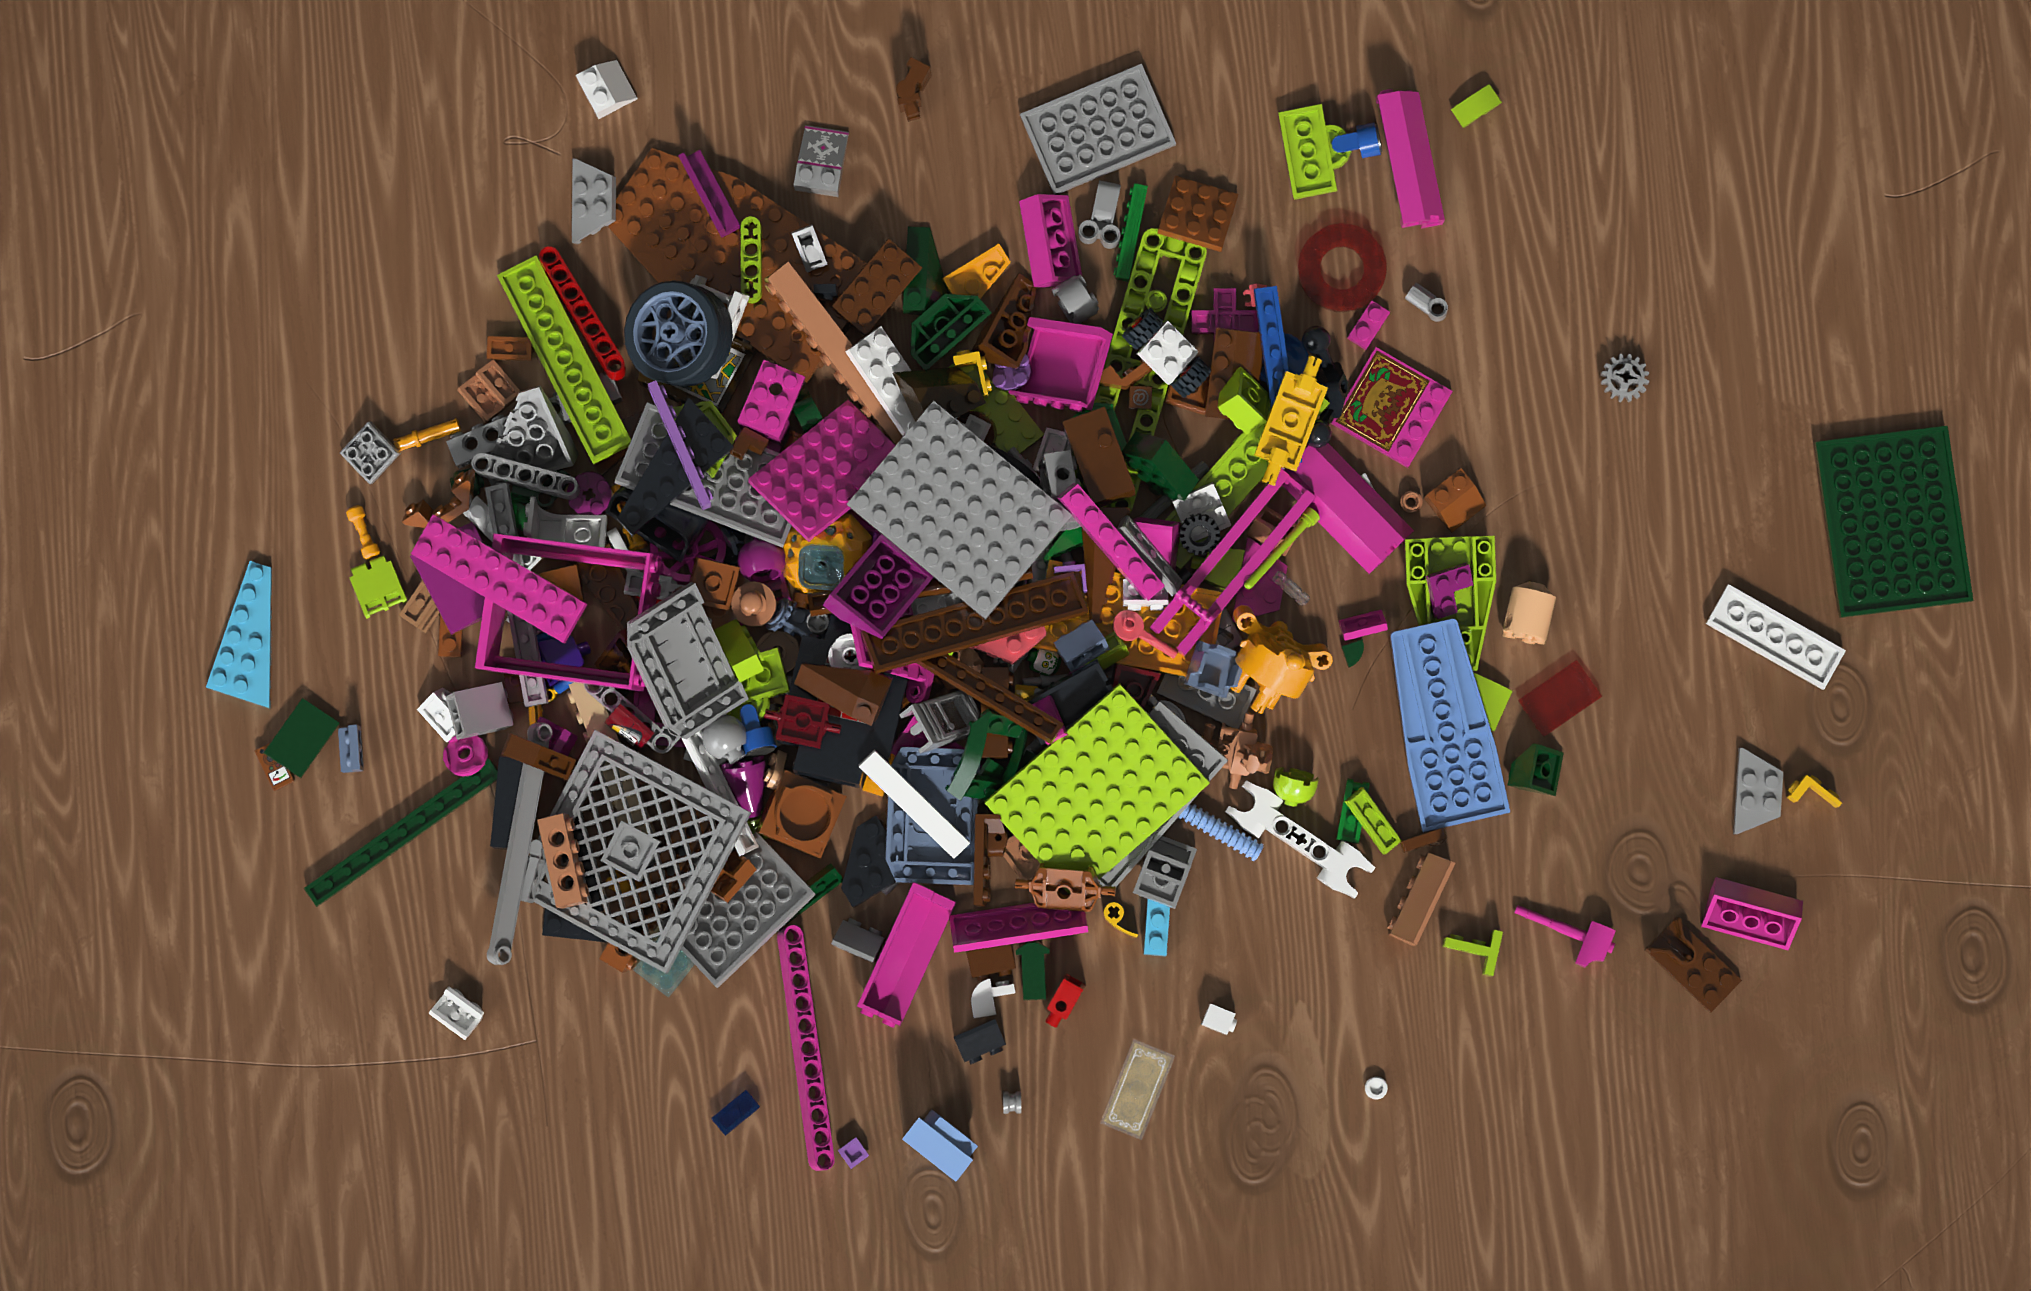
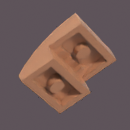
(489, 391)

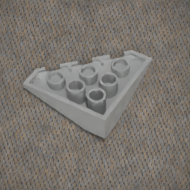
(535, 436)

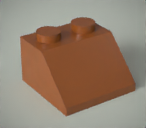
(1455, 500)

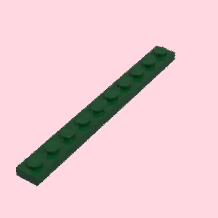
(400, 834)

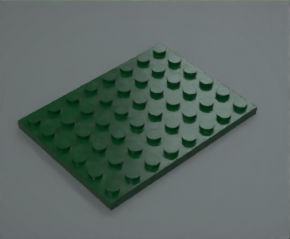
(1893, 521)

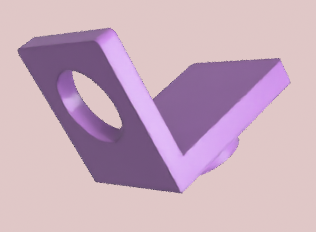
(1071, 566)

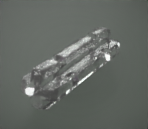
(1291, 588)

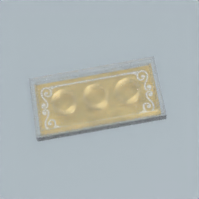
(1137, 1089)

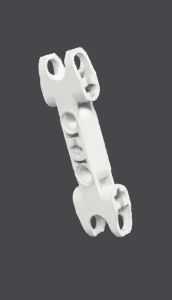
(1335, 861)

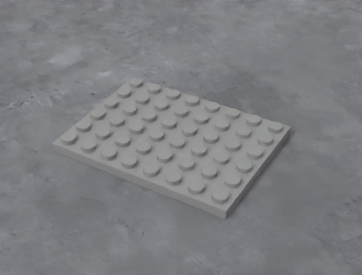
(959, 510)

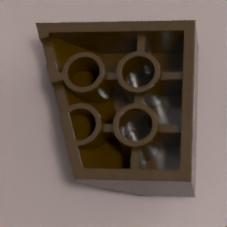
(945, 386)

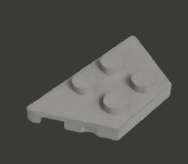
(591, 200)
(1757, 792)

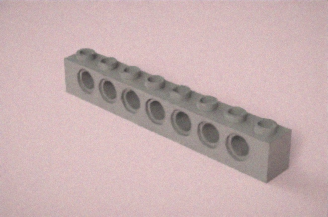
(479, 432)

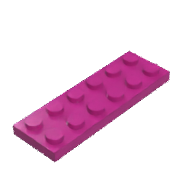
(1013, 926)

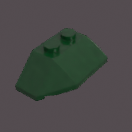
(944, 326)

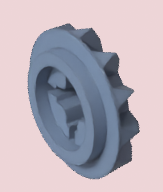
(782, 612)

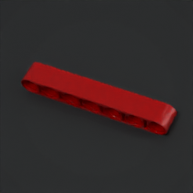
(586, 322)

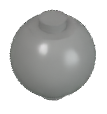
(725, 738)

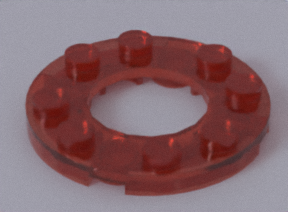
(1349, 237)

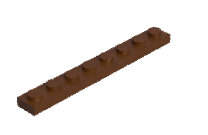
(994, 696)

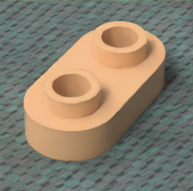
(774, 773)

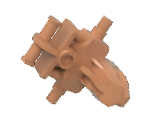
(1240, 749)

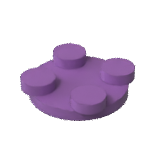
(1012, 378)

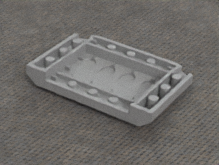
(683, 663)

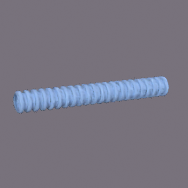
(1222, 831)

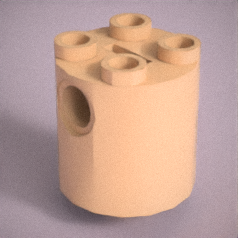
(1529, 613)

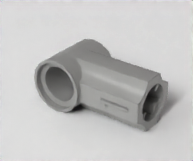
(1425, 301)

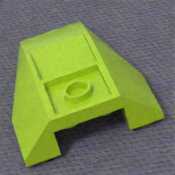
(1473, 603)

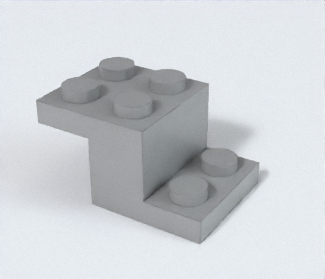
(1165, 871)

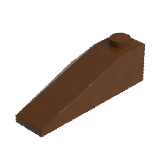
(846, 689)

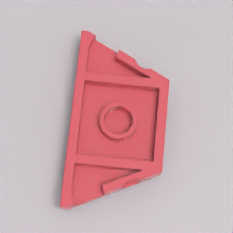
(1013, 647)

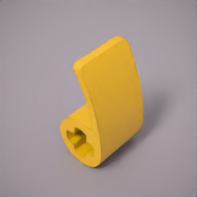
(1113, 921)

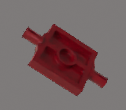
(802, 721)

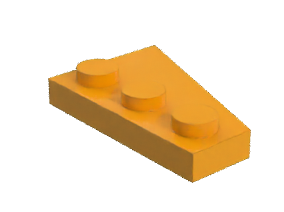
(978, 274)

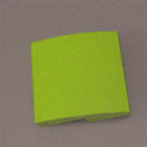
(1493, 698)

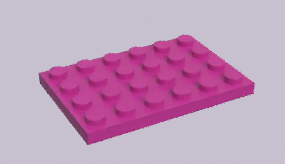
(823, 470)

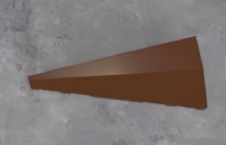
(1098, 566)

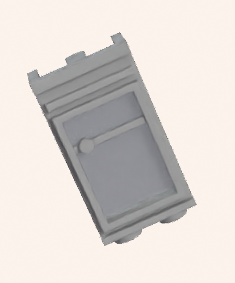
(943, 719)

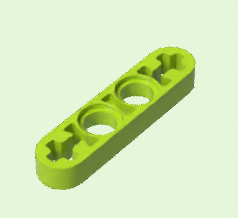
(754, 259)

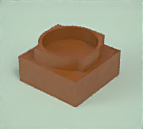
(801, 814)

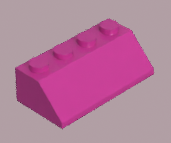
(1050, 239)
(1752, 913)

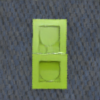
(1476, 105)

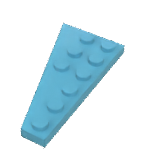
(245, 650)

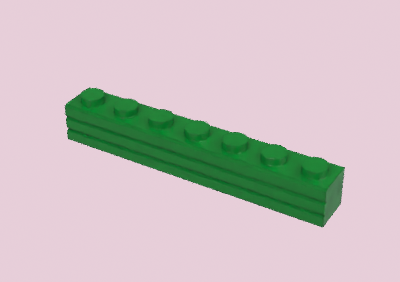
(1130, 232)

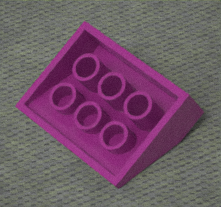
(878, 588)
(454, 601)

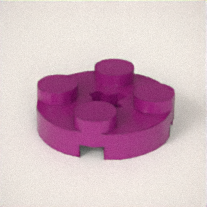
(600, 487)

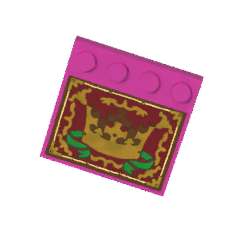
(1392, 407)

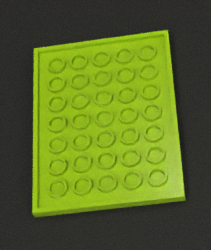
(1098, 788)

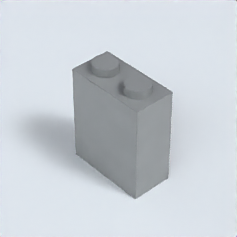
(479, 710)

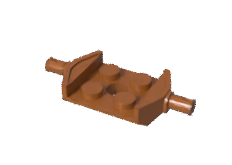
(1083, 888)

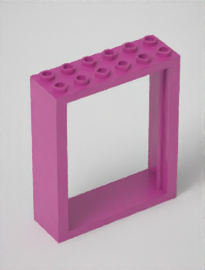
(494, 615)

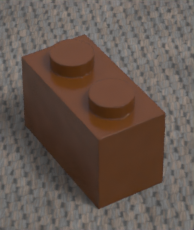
(991, 961)

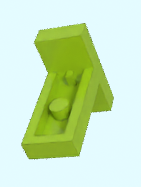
(1478, 947)

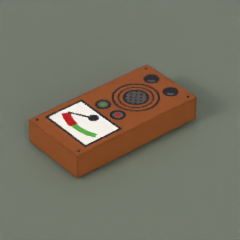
(276, 774)

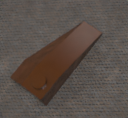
(1006, 332)

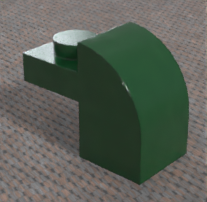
(806, 411)

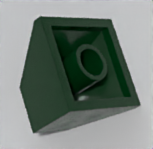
(1537, 770)

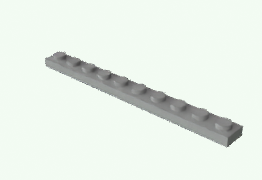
(522, 632)

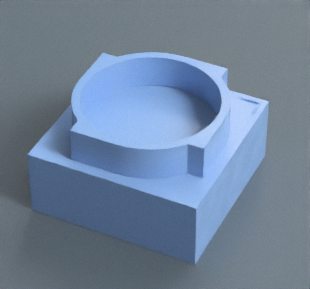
(941, 1144)

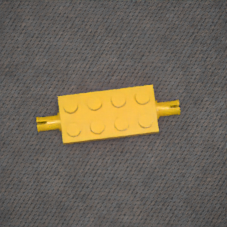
(1291, 420)

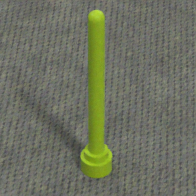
(1307, 519)

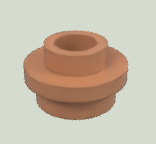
(1417, 498)

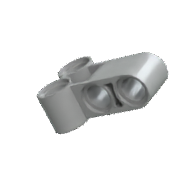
(1103, 216)

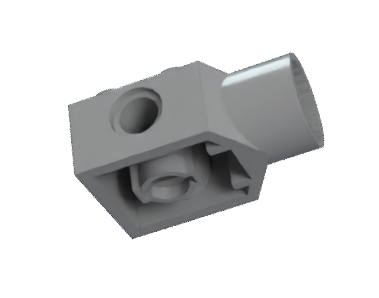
(1056, 466)

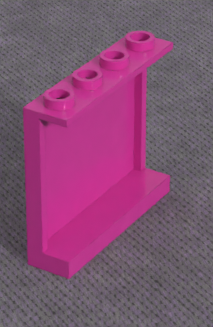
(1064, 364)

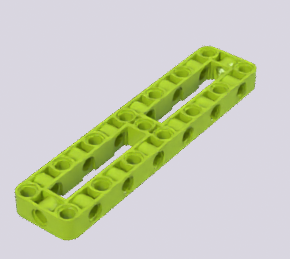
(1132, 307)

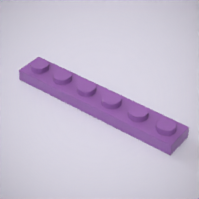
(684, 453)

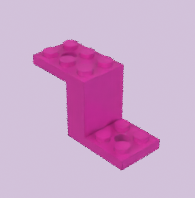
(767, 412)

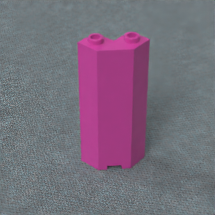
(1410, 158)
(1349, 507)
(906, 955)

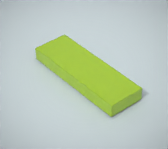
(1373, 820)

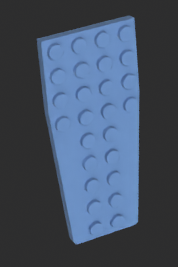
(1445, 728)

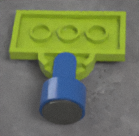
(1318, 149)
(752, 711)

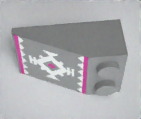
(821, 161)

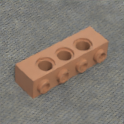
(549, 829)

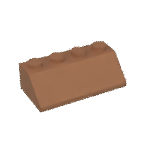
(1421, 898)

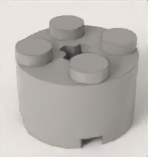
(1075, 300)

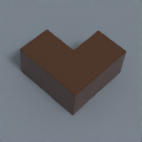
(749, 441)

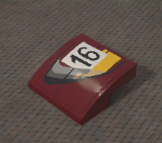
(629, 727)

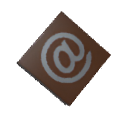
(1140, 397)

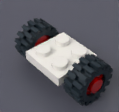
(1167, 352)

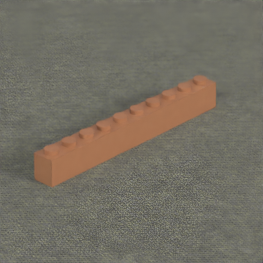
(829, 340)

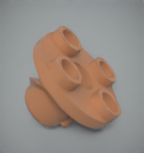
(754, 604)

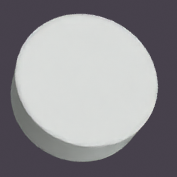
(1376, 1087)

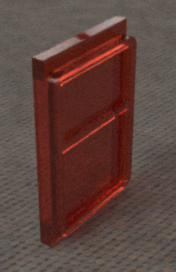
(1559, 698)

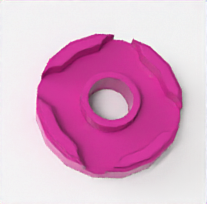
(472, 763)

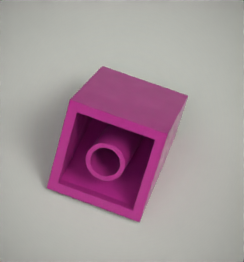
(1163, 536)

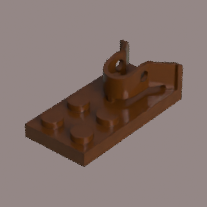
(987, 830)
(1693, 965)

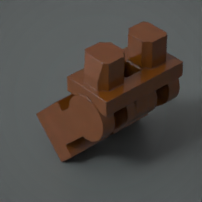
(907, 89)

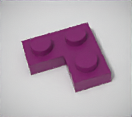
(1442, 588)

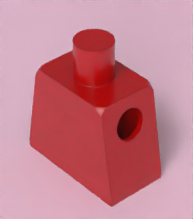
(1069, 992)

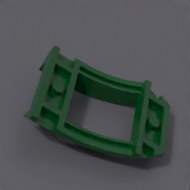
(965, 779)

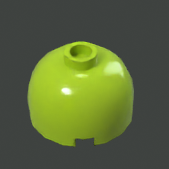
(1294, 786)

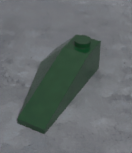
(928, 283)

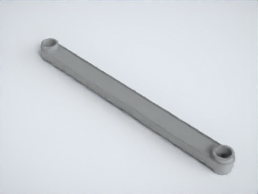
(517, 853)

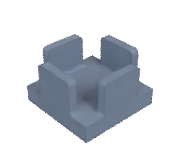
(1213, 669)

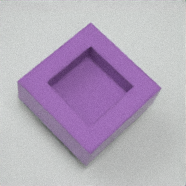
(853, 1153)

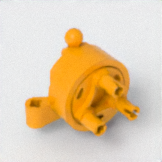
(1275, 660)

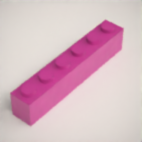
(1110, 541)

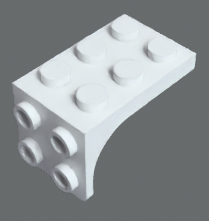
(564, 528)

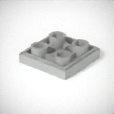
(370, 452)

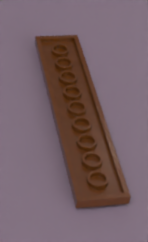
(962, 627)

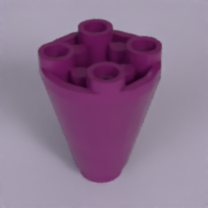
(746, 782)

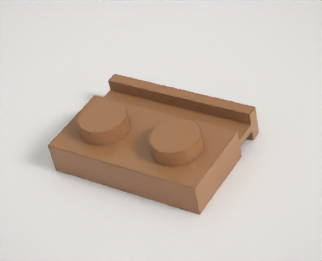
(420, 609)

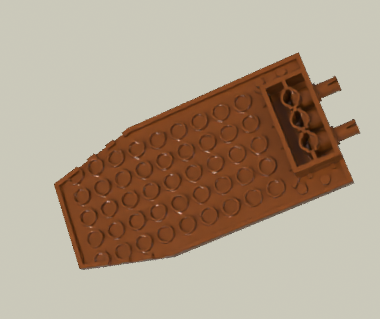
(676, 239)

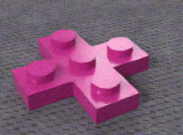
(1223, 315)

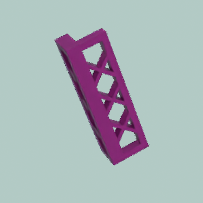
(710, 193)

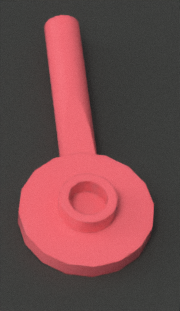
(1130, 626)

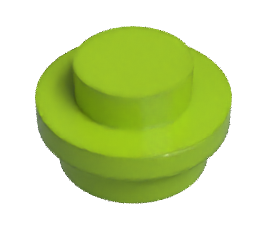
(1156, 300)

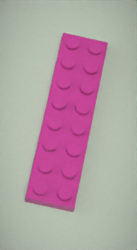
(499, 578)

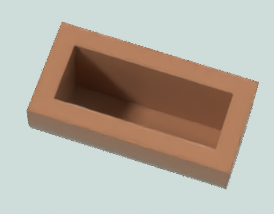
(1264, 525)

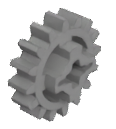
(1634, 379)

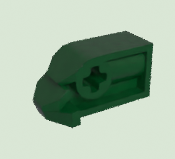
(1033, 970)

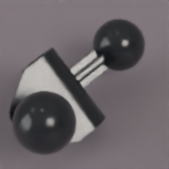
(1331, 375)

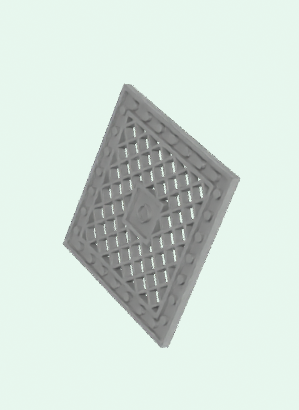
(634, 850)

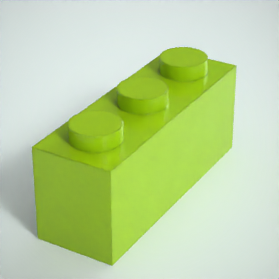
(739, 650)

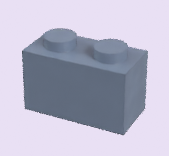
(1081, 645)

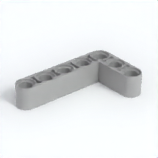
(665, 732)

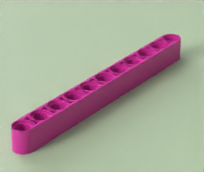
(802, 1059)

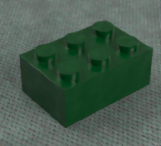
(1159, 466)

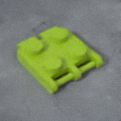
(377, 586)

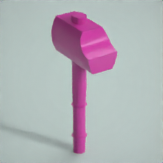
(1596, 940)

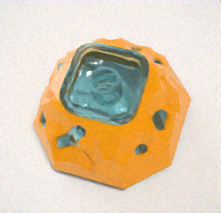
(837, 546)

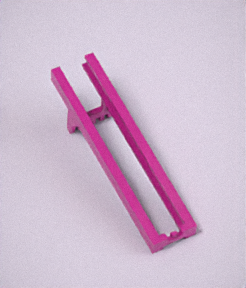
(1183, 596)

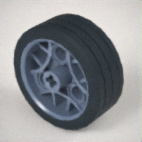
(678, 333)

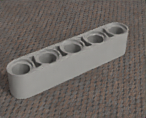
(533, 483)

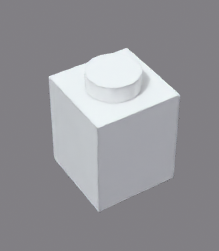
(1219, 1019)

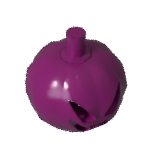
(759, 559)

